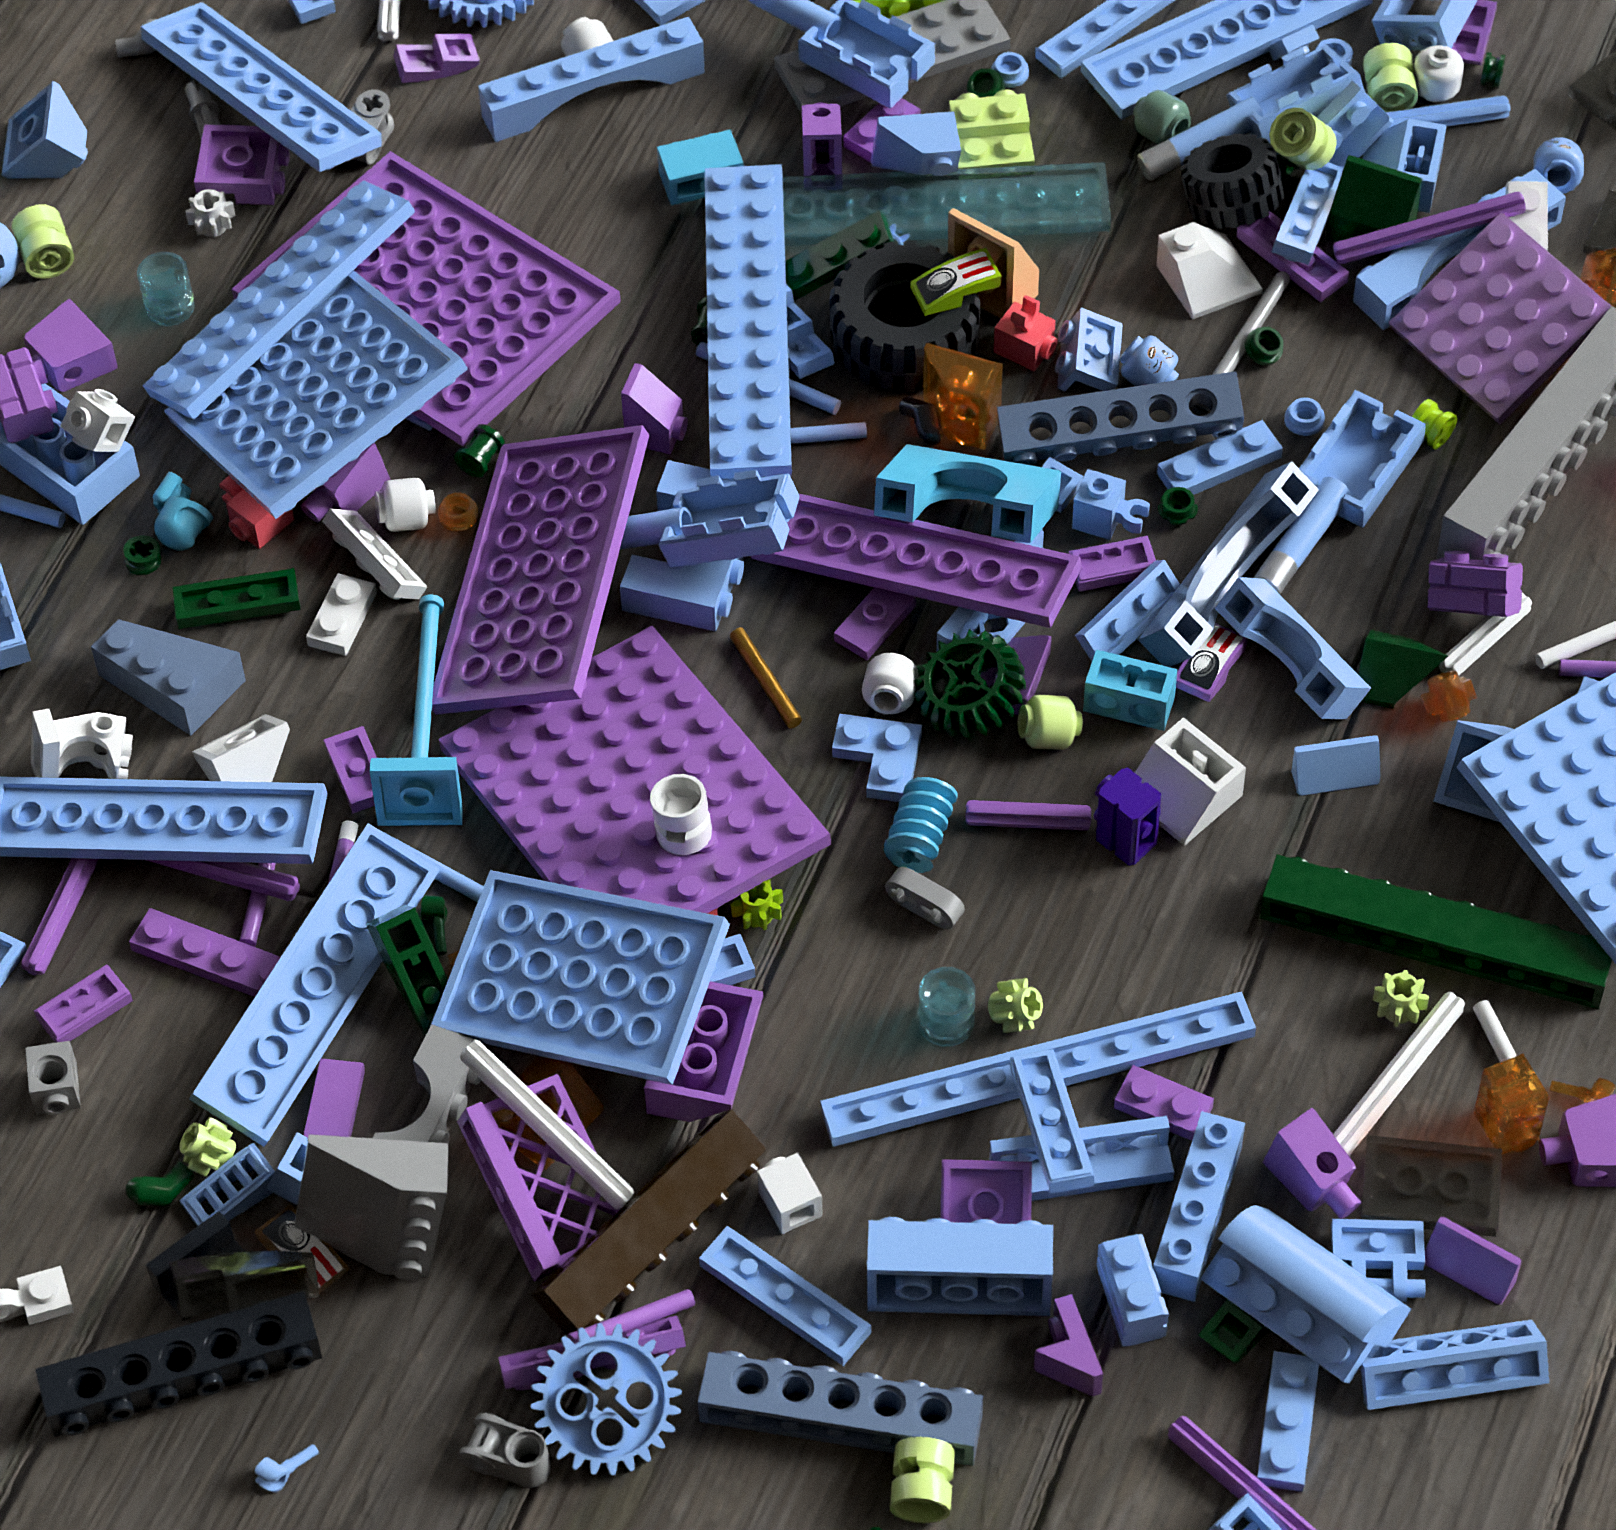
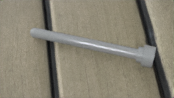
(1254, 321)

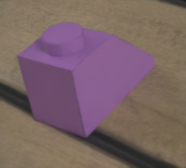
(655, 407)

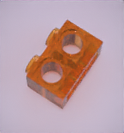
(1511, 1104)

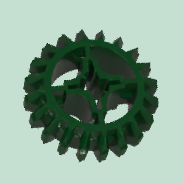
(970, 705)

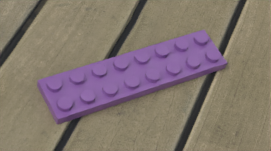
(927, 561)

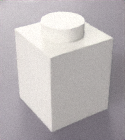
(789, 1192)

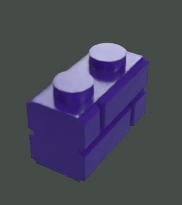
(1127, 815)

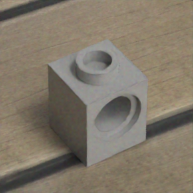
(49, 1063)

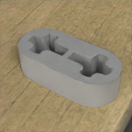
(924, 898)

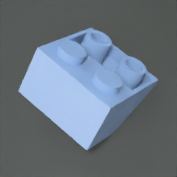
(1413, 149)

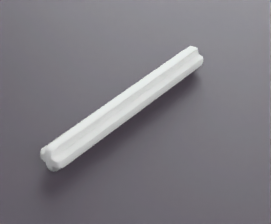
(1399, 1071)
(547, 1124)

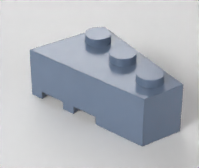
(168, 672)

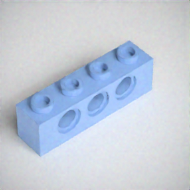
(1198, 1205)

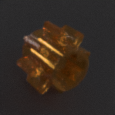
(1448, 696)

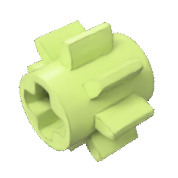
(1400, 998)
(1015, 1005)
(207, 1146)

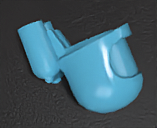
(178, 517)

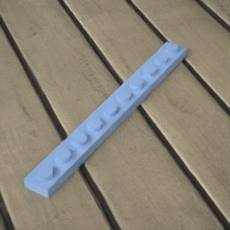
(1078, 1056)

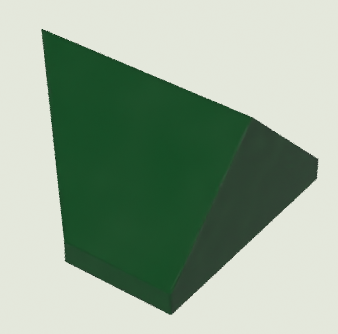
(1394, 666)

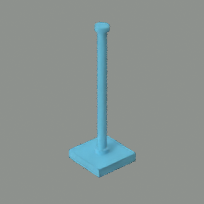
(419, 787)

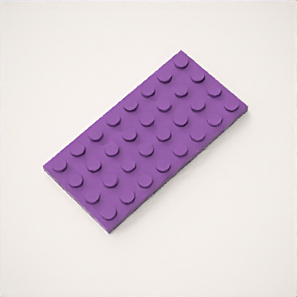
(540, 571)

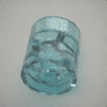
(166, 288)
(946, 1006)

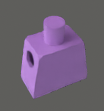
(822, 134)
(70, 347)
(349, 486)
(1585, 1143)
(1313, 1165)

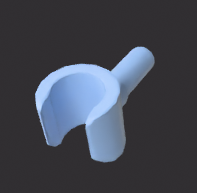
(274, 1476)

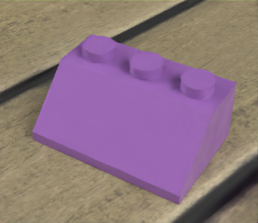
(712, 1057)

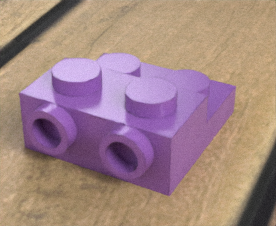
(241, 163)

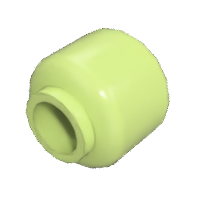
(1049, 722)

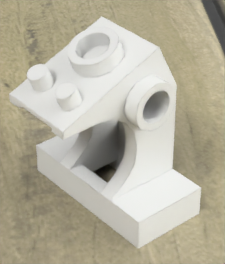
(79, 739)

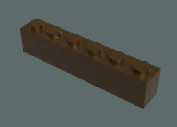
(649, 1223)

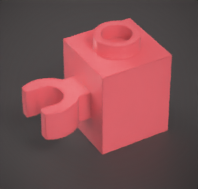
(1025, 334)
(249, 518)

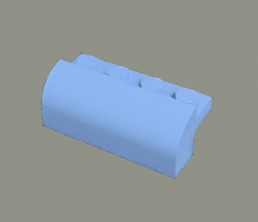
(1303, 1292)

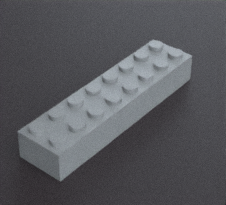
(1537, 451)

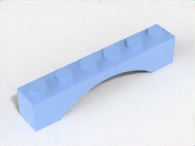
(524, 98)
(1398, 278)

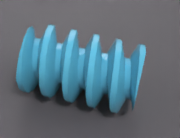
(920, 823)

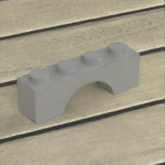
(447, 1082)

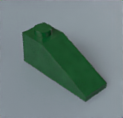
(410, 961)

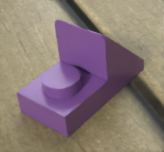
(1072, 1355)

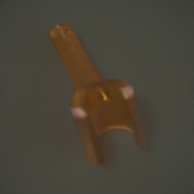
(1600, 1089)

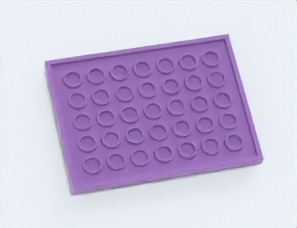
(477, 289)
(580, 776)

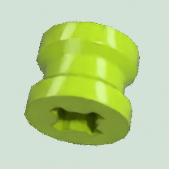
(1438, 423)

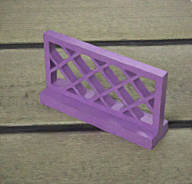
(508, 1183)

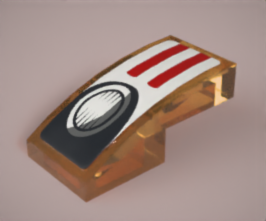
(281, 1235)

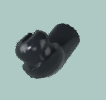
(926, 419)

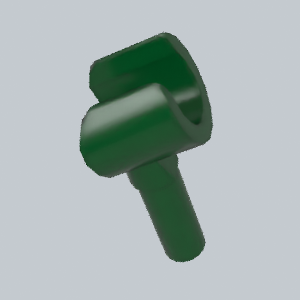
(434, 909)

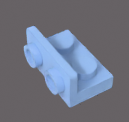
(1355, 122)
(1089, 351)

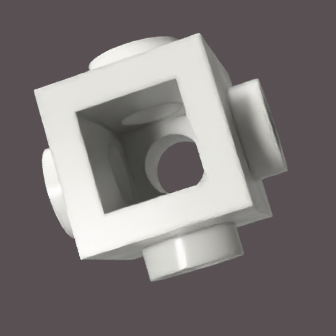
(97, 421)

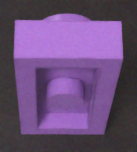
(862, 135)
(351, 760)
(1153, 1096)

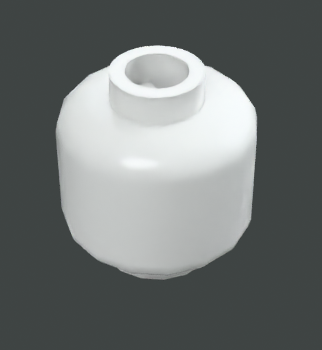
(584, 35)
(1438, 73)
(404, 504)
(890, 683)

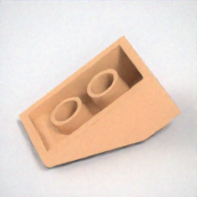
(1016, 268)

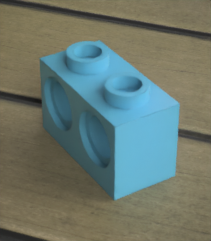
(1130, 690)

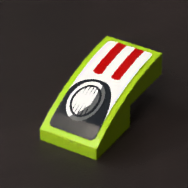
(947, 283)

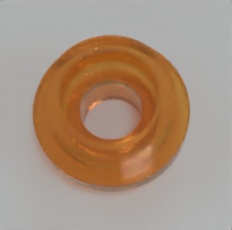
(455, 504)

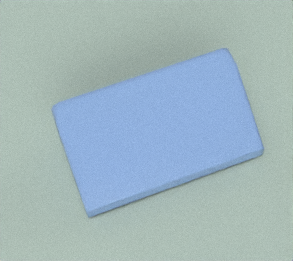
(1336, 765)

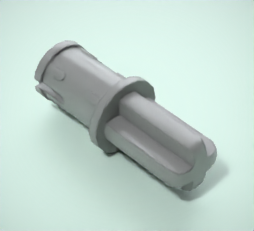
(202, 108)

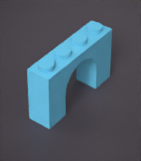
(1020, 493)

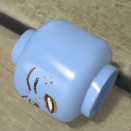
(1560, 163)
(1148, 362)

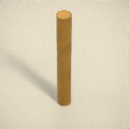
(765, 678)

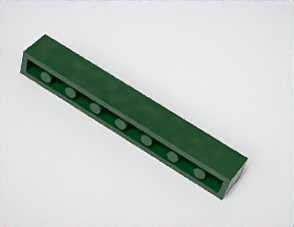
(1436, 930)

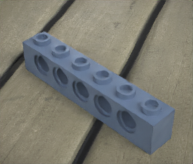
(1136, 403)
(815, 1418)

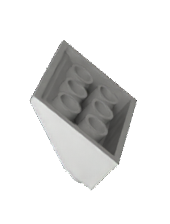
(375, 1200)

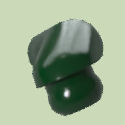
(159, 1190)

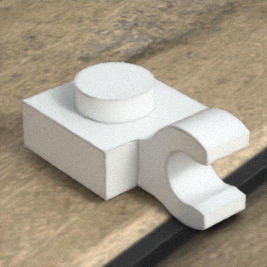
(39, 1297)

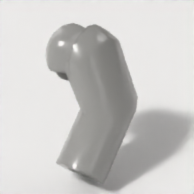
(133, 46)

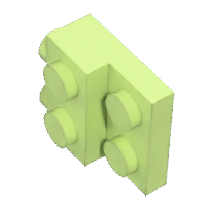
(993, 130)

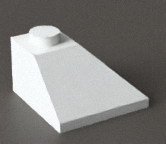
(1204, 269)
(245, 753)

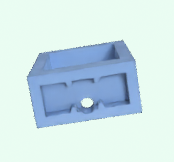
(1442, 29)

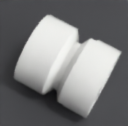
(681, 814)

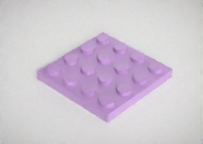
(1500, 317)

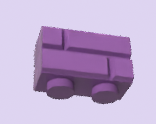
(23, 403)
(1475, 585)

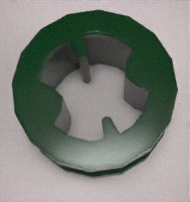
(1492, 70)
(137, 564)

